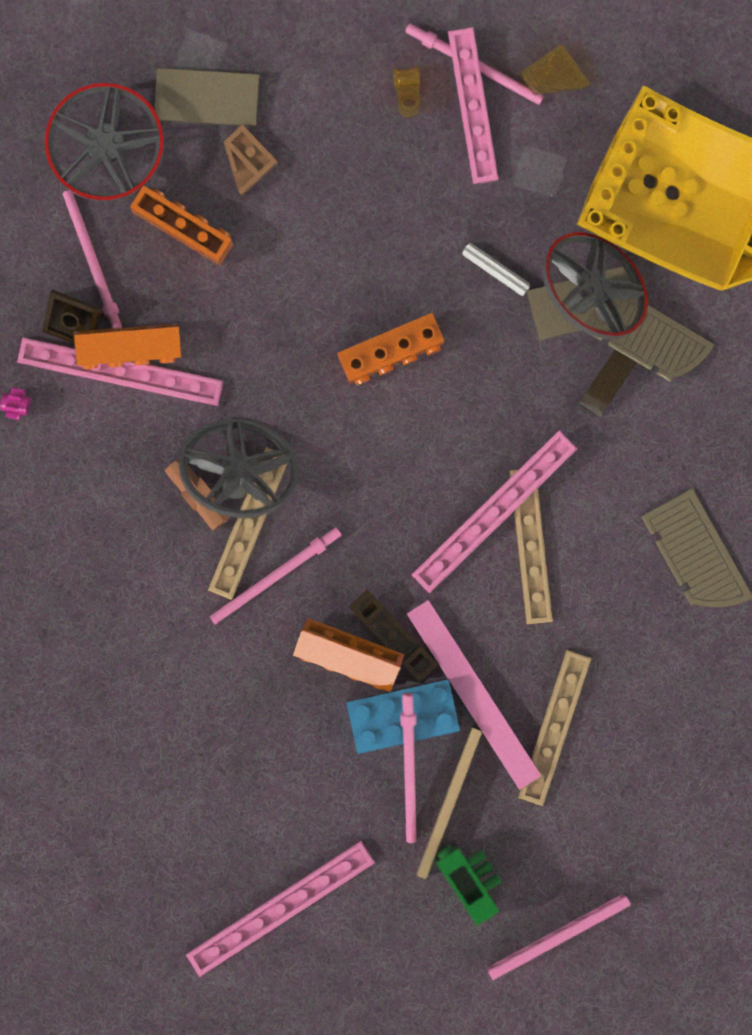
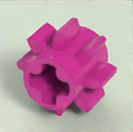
(15, 403)

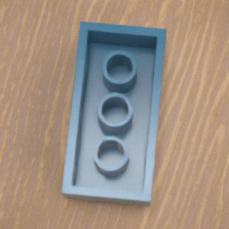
(378, 721)

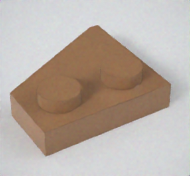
(247, 159)

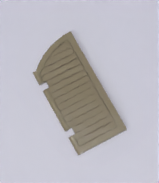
(656, 340)
(696, 553)

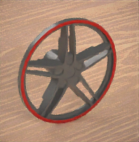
(104, 141)
(593, 287)

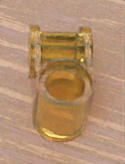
(407, 87)

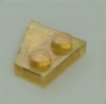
(554, 73)

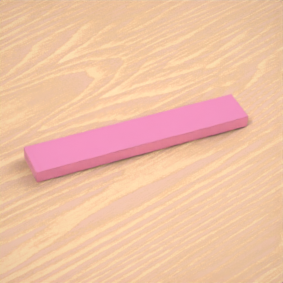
(473, 105)
(558, 936)

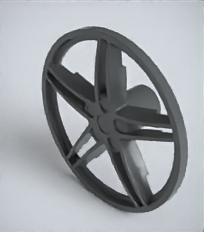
(237, 469)

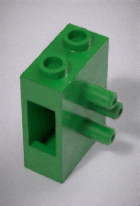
(466, 881)

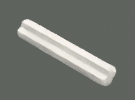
(496, 269)

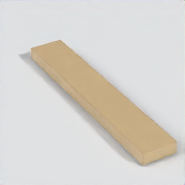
(243, 540)
(532, 560)
(556, 725)
(449, 803)

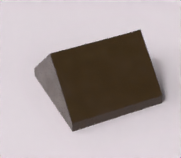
(69, 314)

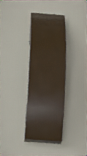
(607, 383)
(393, 635)

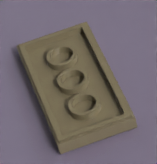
(206, 97)
(547, 317)

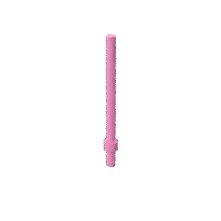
(430, 40)
(110, 309)
(317, 546)
(408, 721)

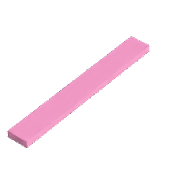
(141, 377)
(494, 511)
(473, 694)
(280, 908)

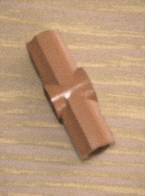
(212, 518)

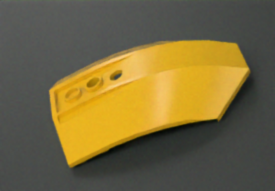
(709, 224)

